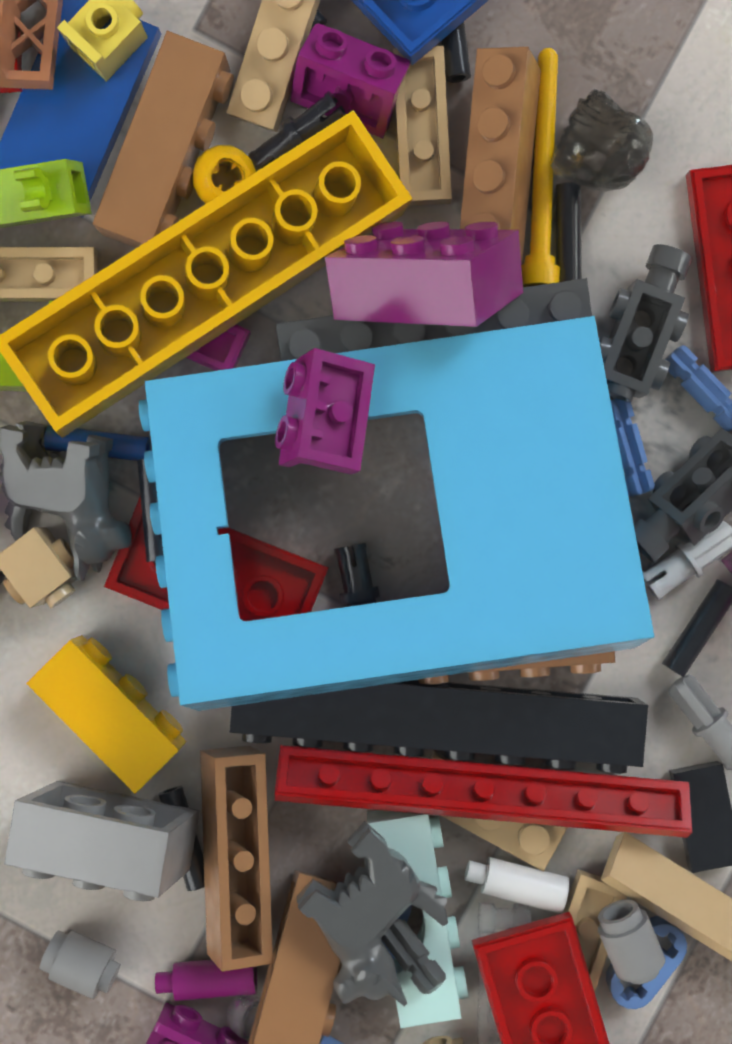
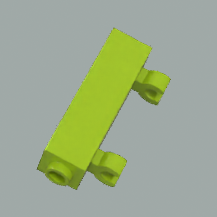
(43, 192)

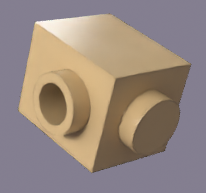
(38, 569)

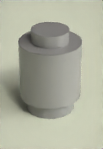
(630, 942)
(80, 963)

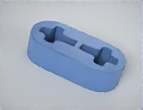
(640, 997)

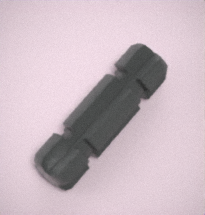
(413, 957)

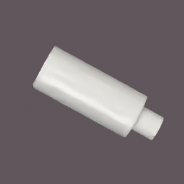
(520, 884)

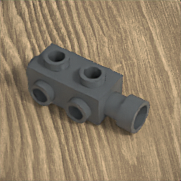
(643, 344)
(691, 498)

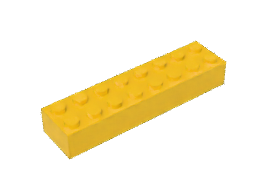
(203, 274)

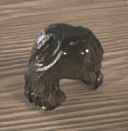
(602, 145)

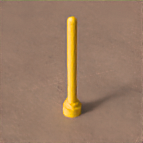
(540, 265)

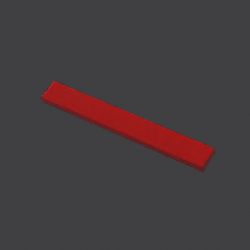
(483, 791)

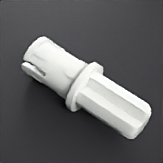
(688, 561)

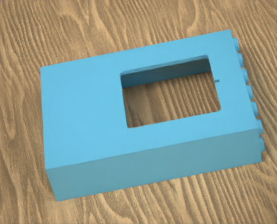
(524, 504)

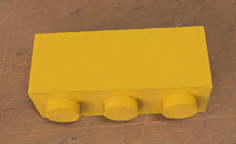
(108, 711)

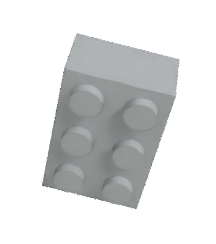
(101, 839)

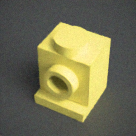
(109, 47)

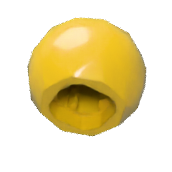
(220, 170)

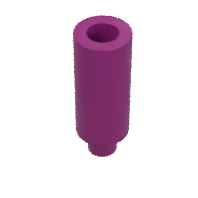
(205, 980)

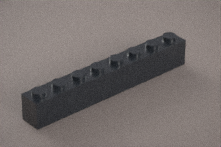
(460, 722)

